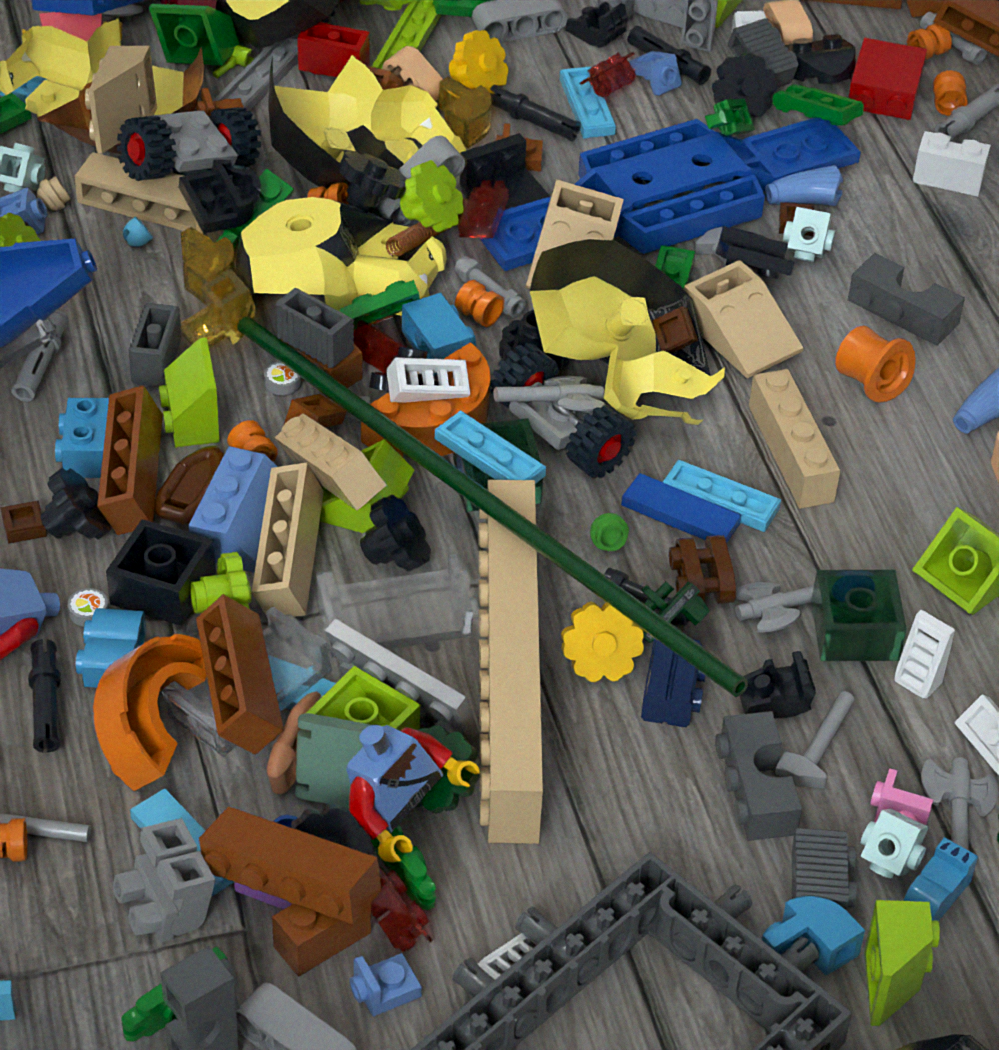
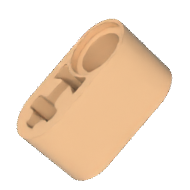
(789, 19)
(414, 70)

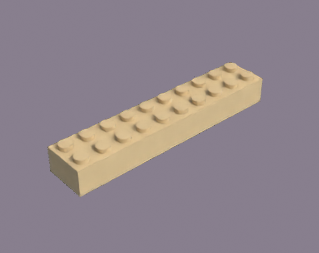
(511, 684)

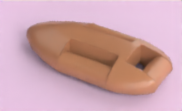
(282, 759)

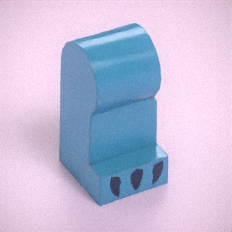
(943, 878)

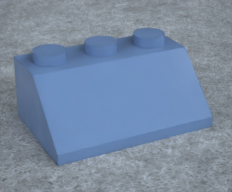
(235, 505)

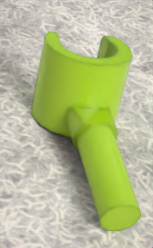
(238, 57)

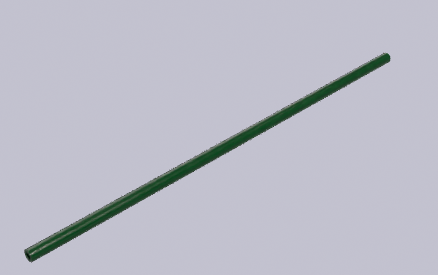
(500, 511)

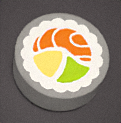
(281, 379)
(83, 604)

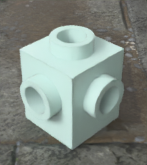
(20, 168)
(809, 221)
(905, 834)

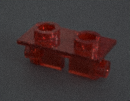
(610, 75)
(376, 346)
(406, 919)

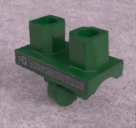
(683, 601)

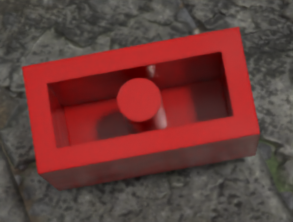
(328, 47)

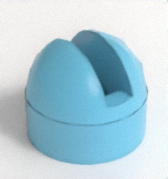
(136, 233)

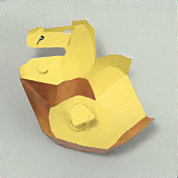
(69, 70)

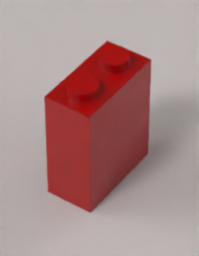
(887, 77)

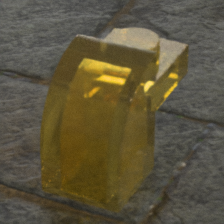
(465, 110)
(204, 260)
(227, 303)

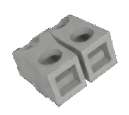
(166, 883)

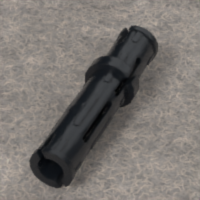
(687, 65)
(521, 107)
(44, 681)

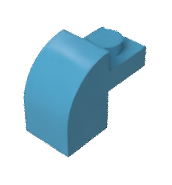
(822, 923)

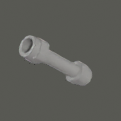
(971, 52)
(471, 269)

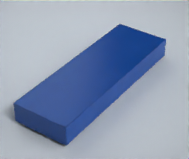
(679, 508)

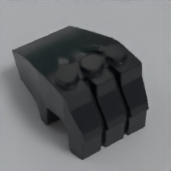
(599, 24)
(781, 690)

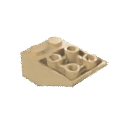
(120, 92)
(574, 216)
(742, 319)

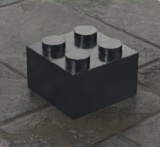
(157, 571)

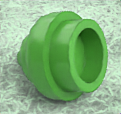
(609, 532)

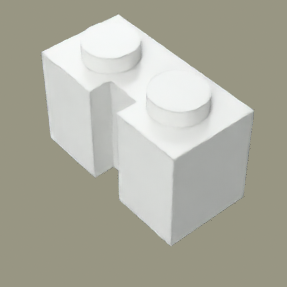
(951, 164)

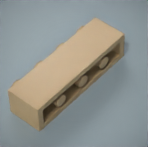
(107, 187)
(794, 438)
(332, 460)
(288, 540)

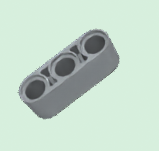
(519, 18)
(436, 149)
(280, 1023)

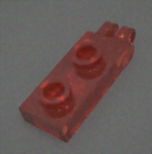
(483, 210)

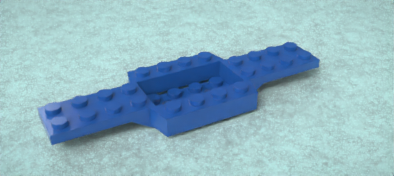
(669, 162)

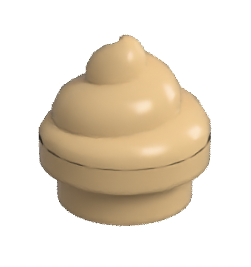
(52, 194)

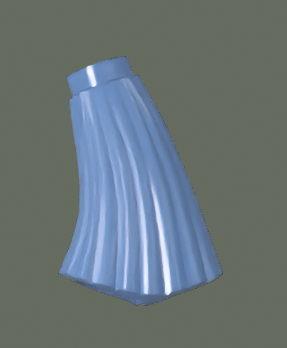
(807, 187)
(980, 405)

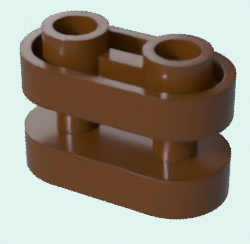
(687, 562)

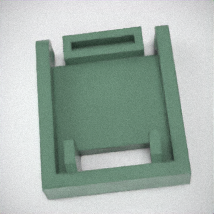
(324, 757)

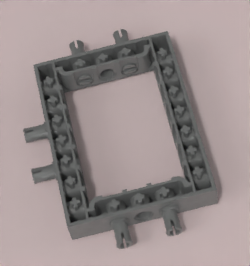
(681, 918)

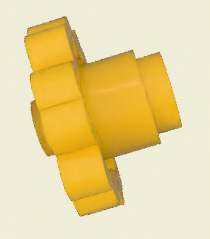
(479, 61)
(601, 642)

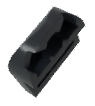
(826, 59)
(221, 196)
(754, 251)

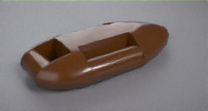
(187, 485)

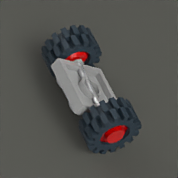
(187, 142)
(593, 438)

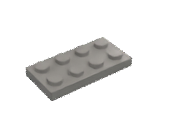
(436, 700)

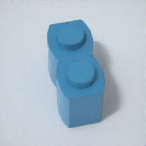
(108, 638)

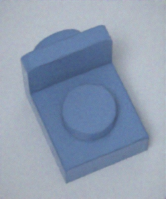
(659, 69)
(26, 206)
(384, 984)

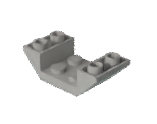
(693, 16)

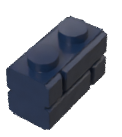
(671, 688)

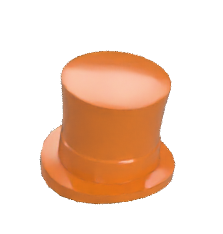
(877, 363)

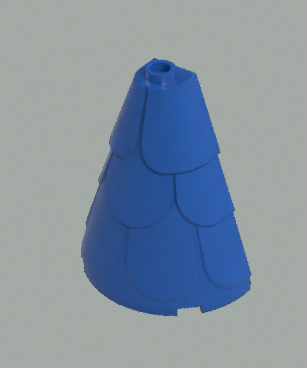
(38, 281)

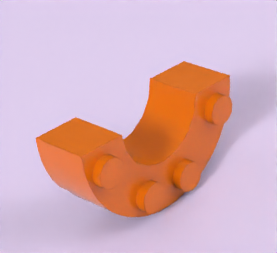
(424, 417)
(128, 709)

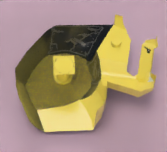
(600, 304)

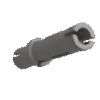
(965, 117)
(27, 383)

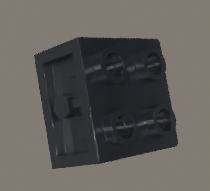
(502, 162)

